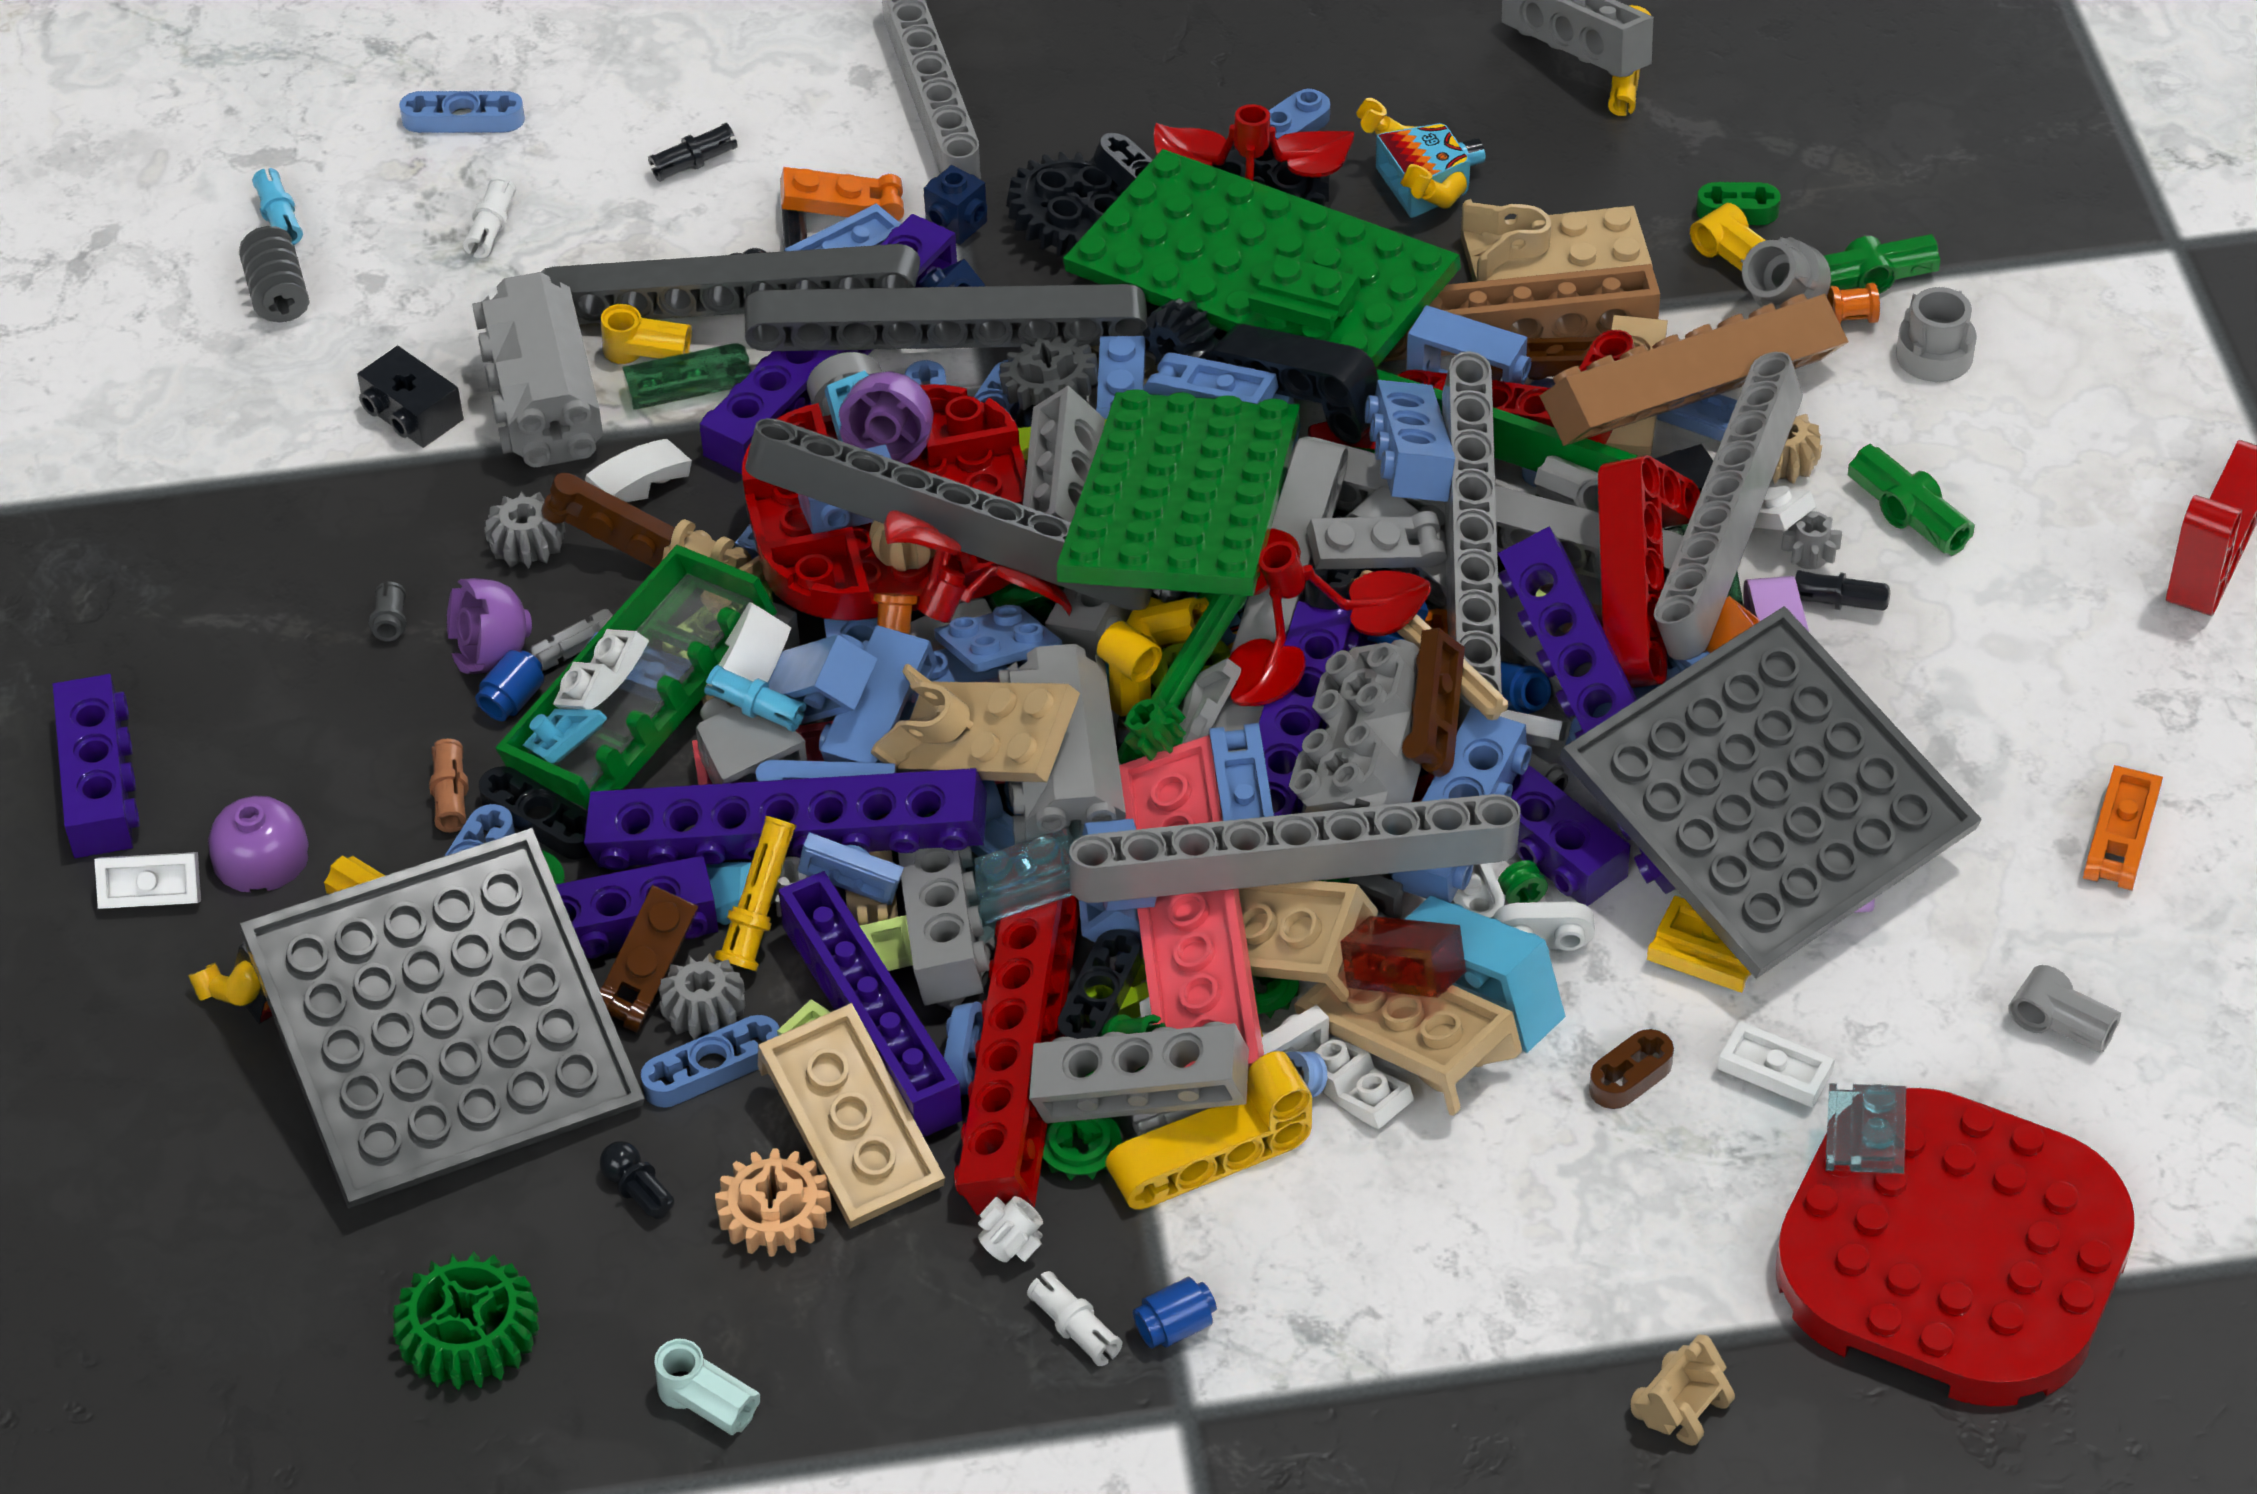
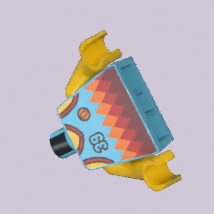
(1420, 163)

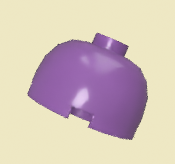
(887, 411)
(486, 622)
(257, 844)

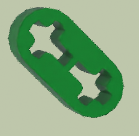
(1743, 195)

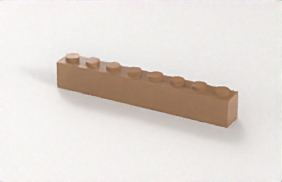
(1688, 369)

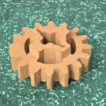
(798, 1206)

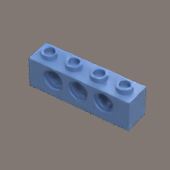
(1410, 440)
(1480, 744)

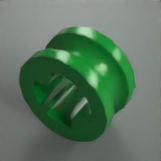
(1523, 883)

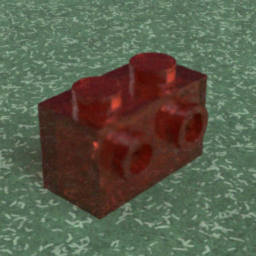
(1403, 956)

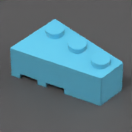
(1503, 968)

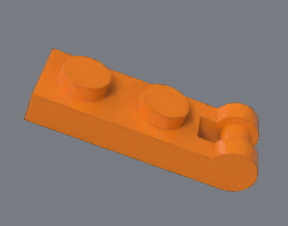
(839, 193)
(2123, 826)

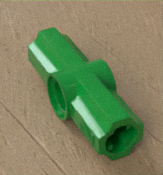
(1872, 262)
(1911, 500)

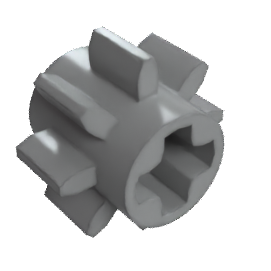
(1812, 541)

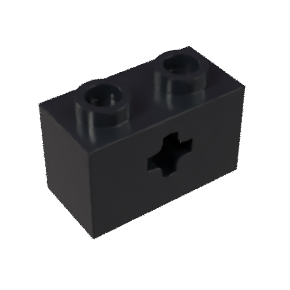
(410, 396)

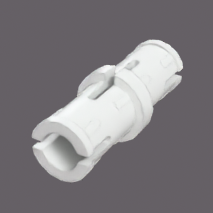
(489, 217)
(1074, 1318)

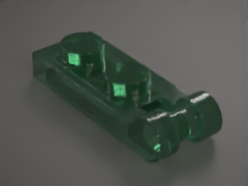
(686, 375)

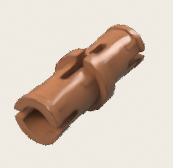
(448, 785)

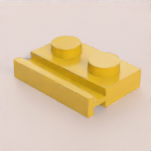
(1692, 947)

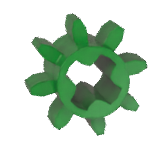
(1154, 727)

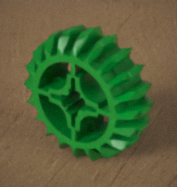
(457, 1300)

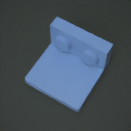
(995, 638)

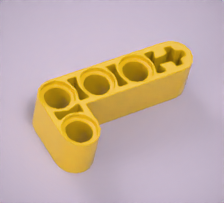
(1218, 1138)

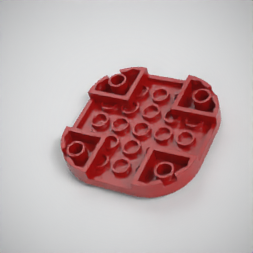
(837, 569)
(1968, 1263)

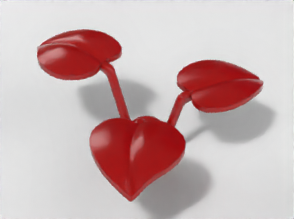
(1305, 152)
(945, 584)
(1379, 605)

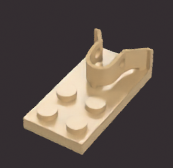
(1548, 243)
(986, 726)
(1299, 927)
(1422, 1034)
(850, 1115)

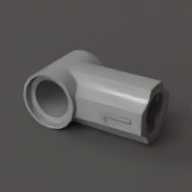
(1567, 483)
(2050, 1002)

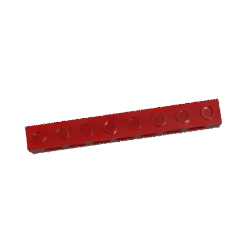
(1023, 1004)

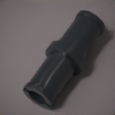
(692, 152)

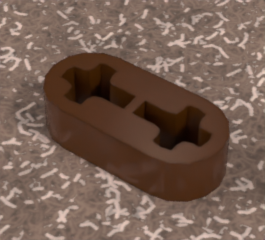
(1626, 1063)

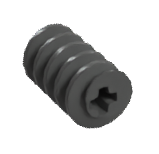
(273, 274)

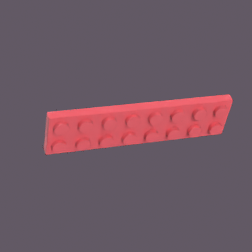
(1192, 940)

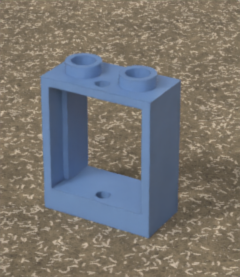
(1453, 333)

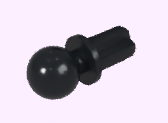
(636, 1179)

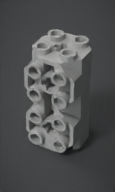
(538, 371)
(1367, 715)
(1086, 772)

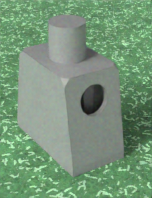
(736, 744)

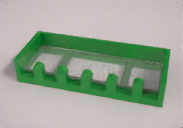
(687, 617)

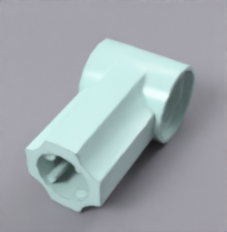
(704, 1389)

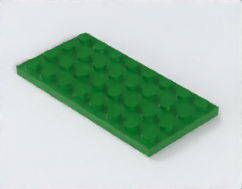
(1215, 234)
(1180, 494)

